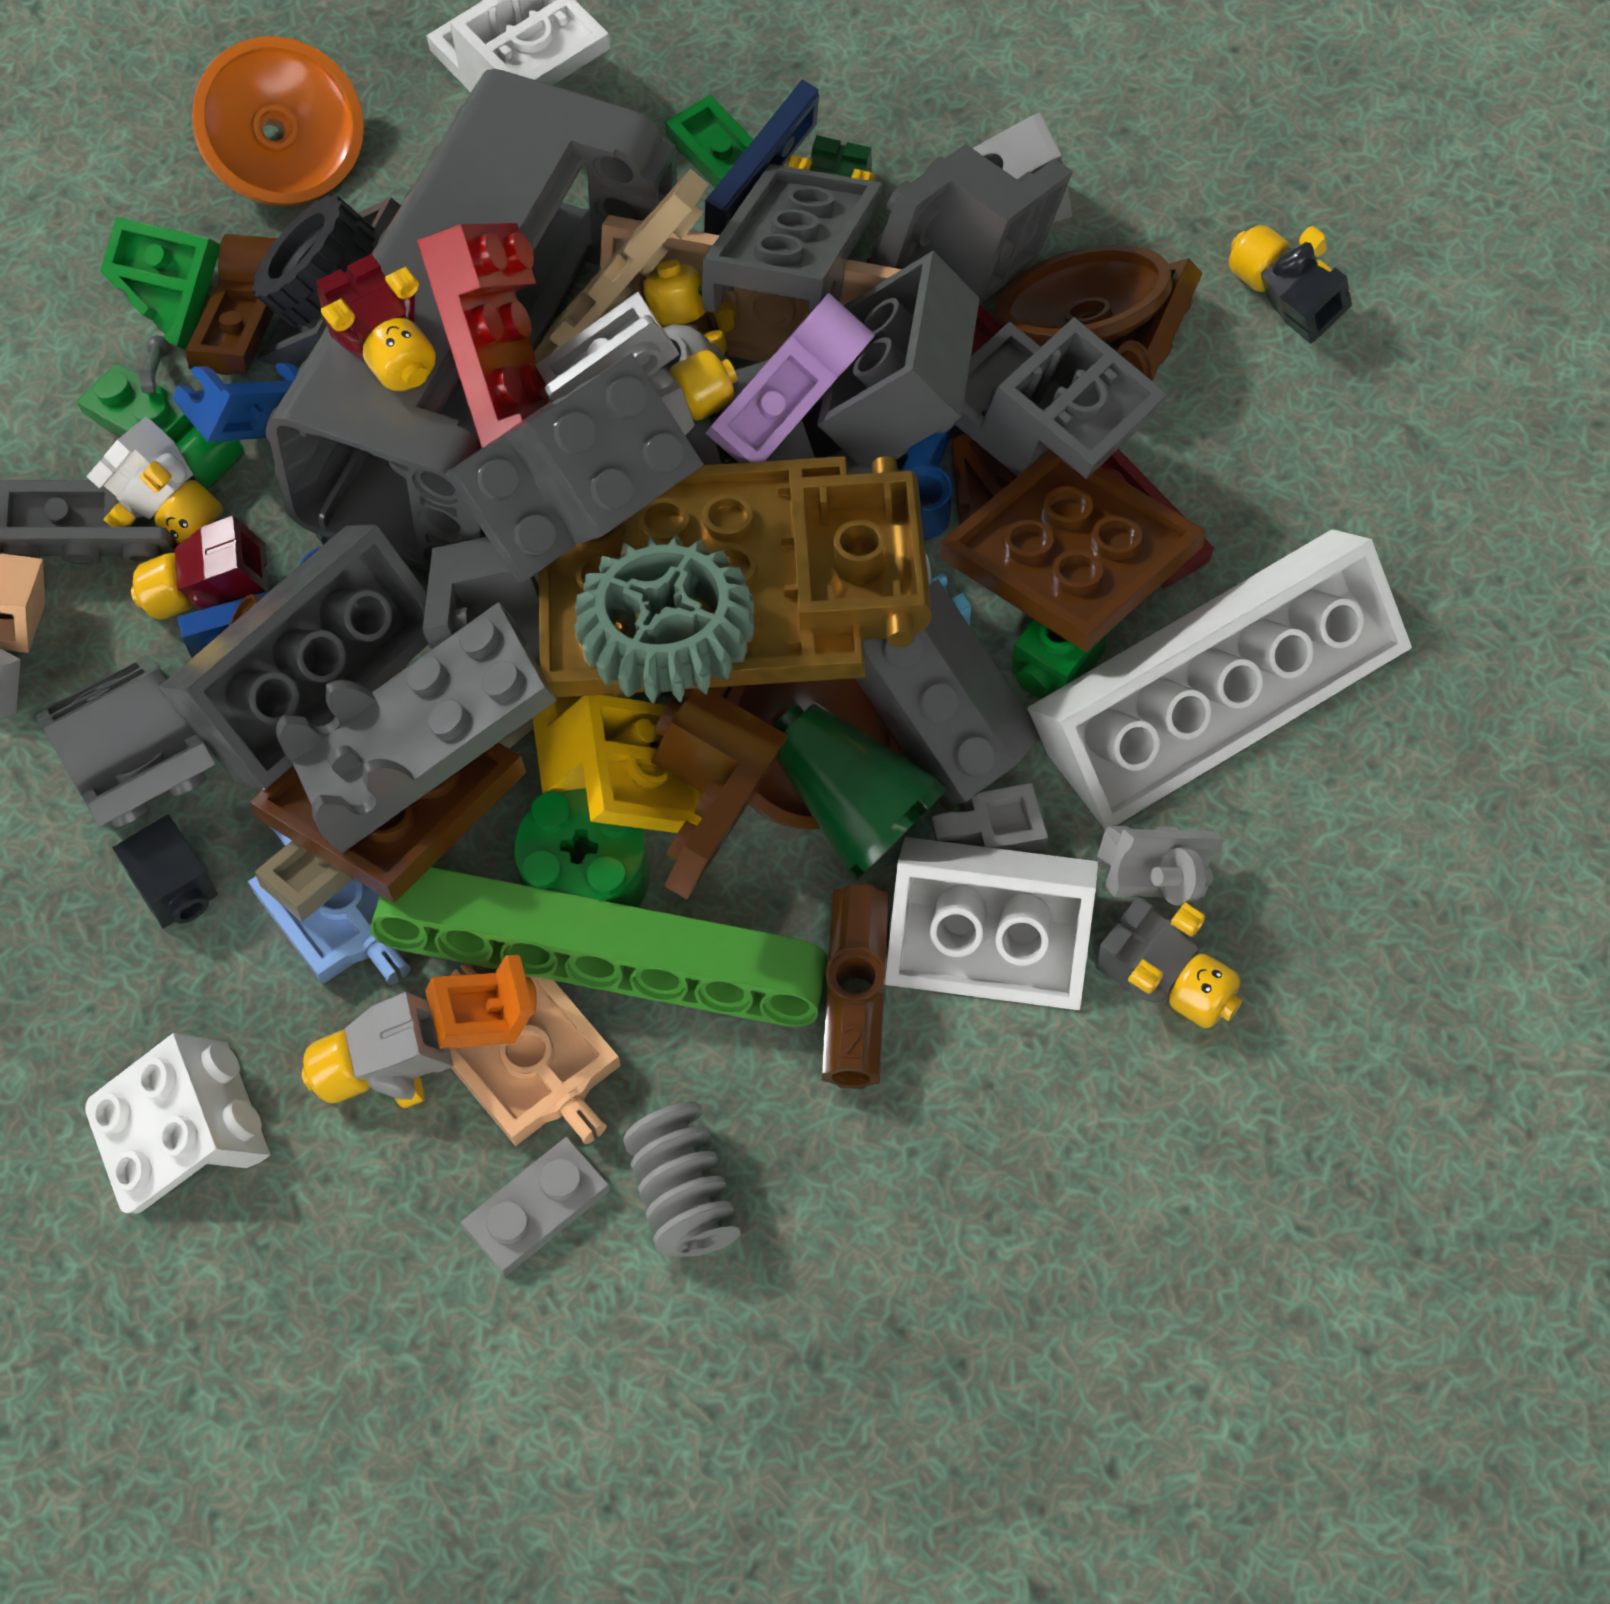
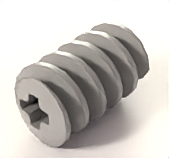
(675, 1183)

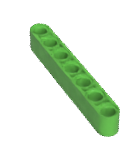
(607, 946)

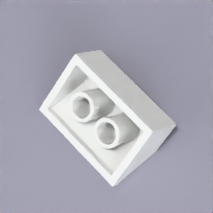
(991, 923)

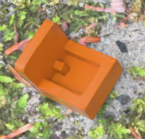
(482, 1006)

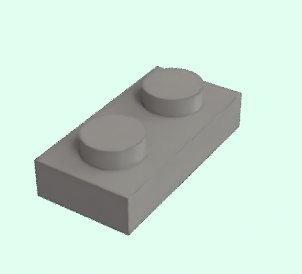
(535, 1206)

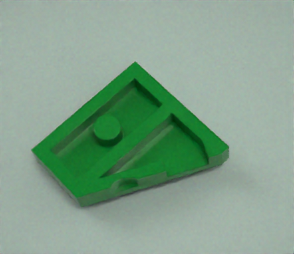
(162, 274)

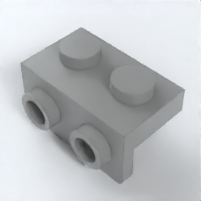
(622, 331)

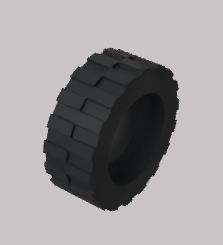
(310, 248)

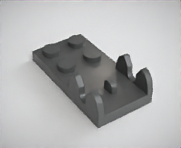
(790, 236)
(414, 728)

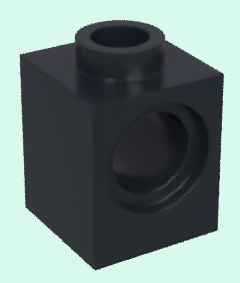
(166, 872)

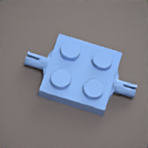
(336, 932)

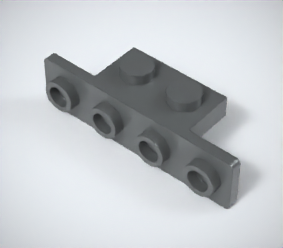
(68, 522)

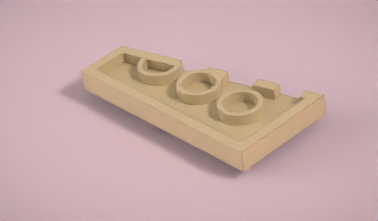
(637, 254)

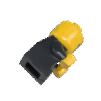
(1298, 286)

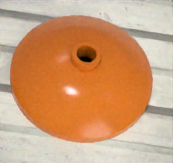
(285, 87)

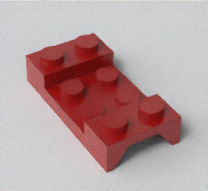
(487, 328)

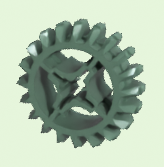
(673, 638)

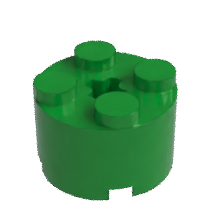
(560, 835)

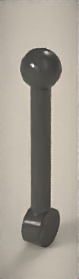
(157, 347)

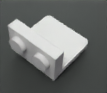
(173, 1117)

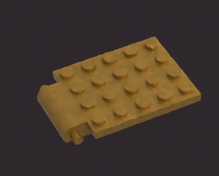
(818, 547)

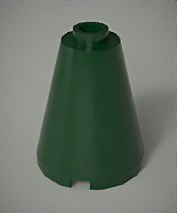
(853, 784)

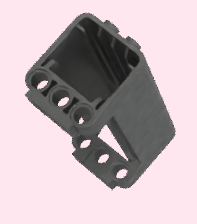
(510, 156)

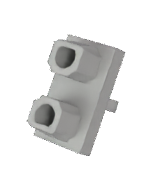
(1158, 862)

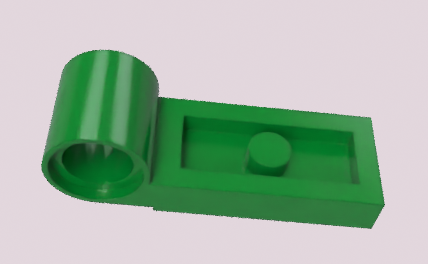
(119, 405)

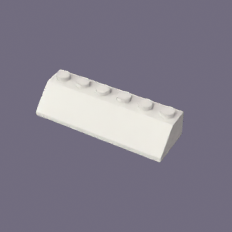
(1222, 676)

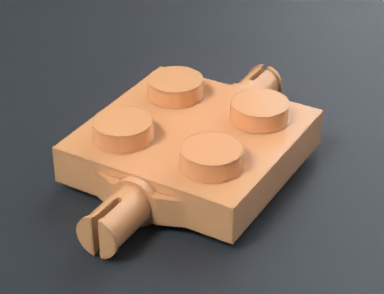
(543, 1071)

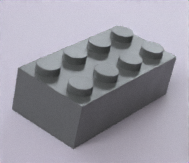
(336, 617)

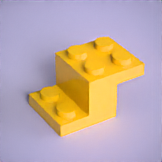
(609, 751)

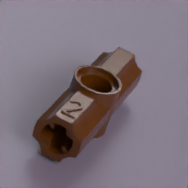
(855, 1020)

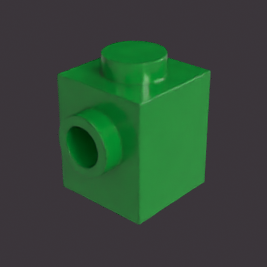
(1049, 661)

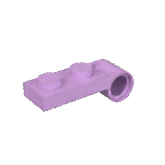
(790, 382)

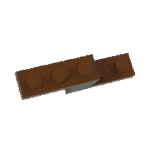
(724, 757)

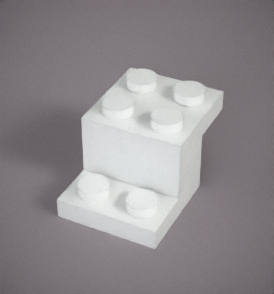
(521, 37)

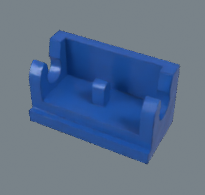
(232, 409)

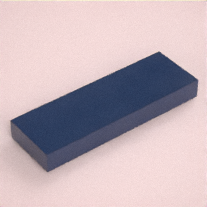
(771, 146)

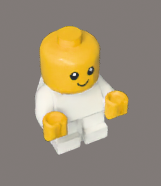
(151, 480)

